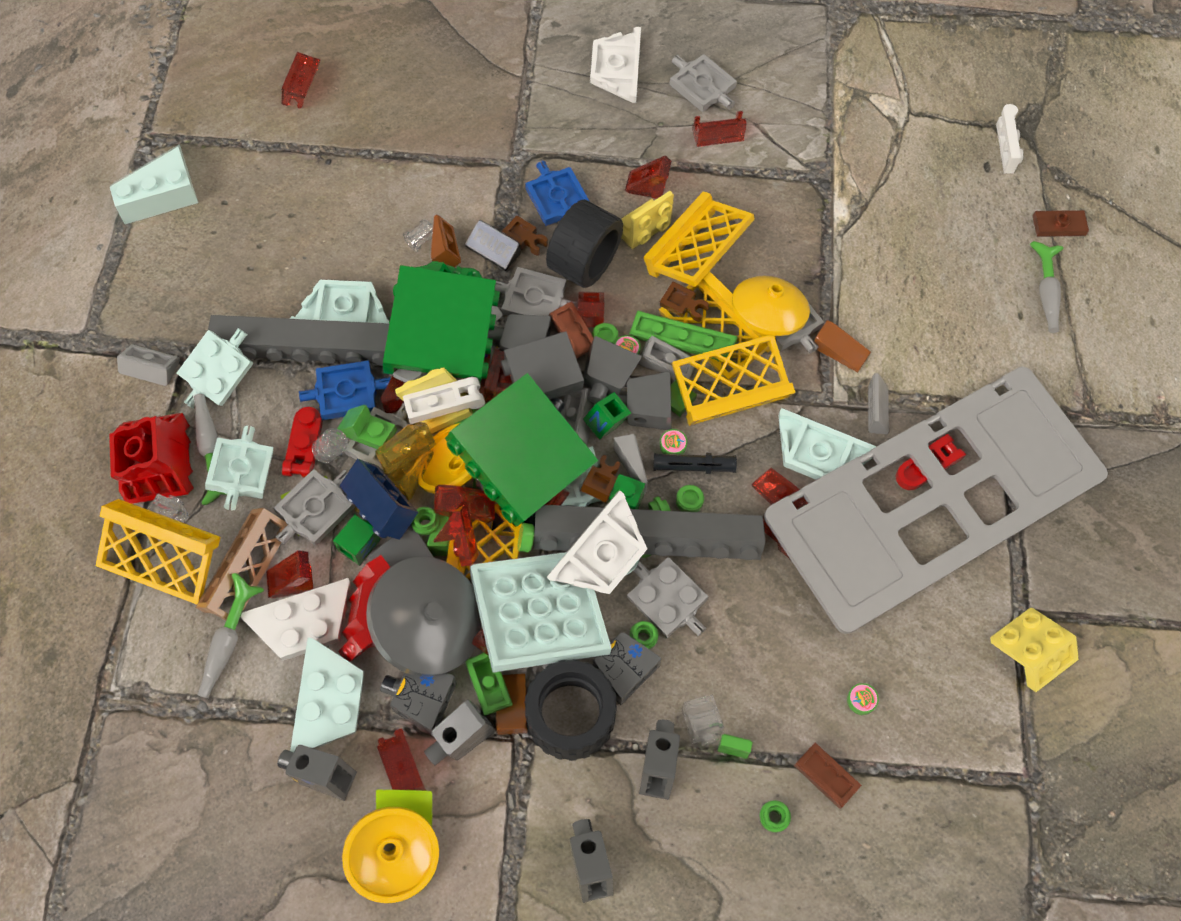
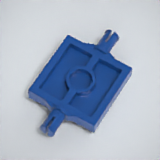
(554, 192)
(344, 388)

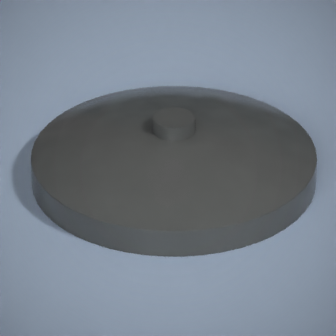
(423, 616)

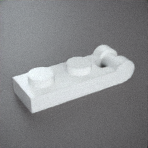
(1009, 139)
(443, 400)

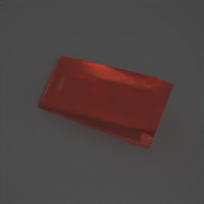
(775, 487)

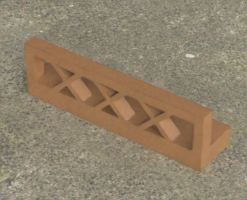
(236, 558)

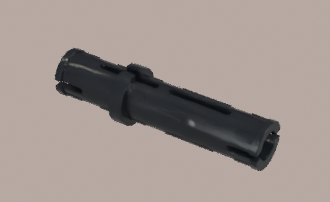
(694, 463)

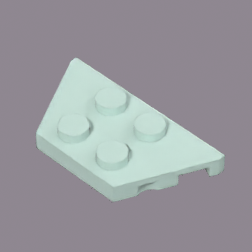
(343, 302)
(815, 447)
(327, 698)

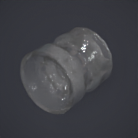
(329, 445)

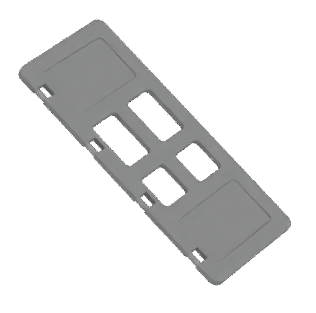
(854, 550)

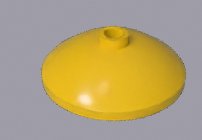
(770, 305)
(444, 466)
(395, 873)

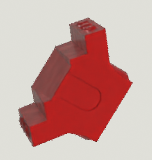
(151, 458)
(357, 630)

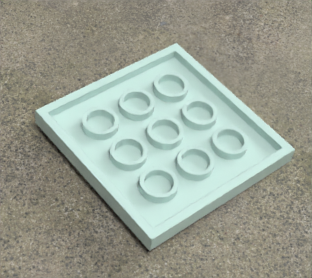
(534, 618)

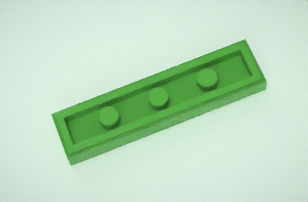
(680, 334)

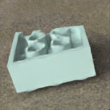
(154, 188)

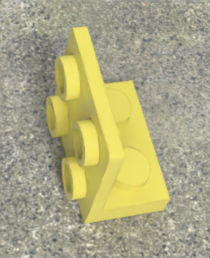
(647, 220)
(433, 379)
(1037, 645)

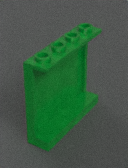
(440, 323)
(520, 449)

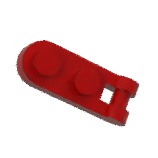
(304, 432)
(910, 476)

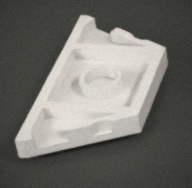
(616, 64)
(603, 551)
(293, 620)

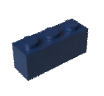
(378, 500)

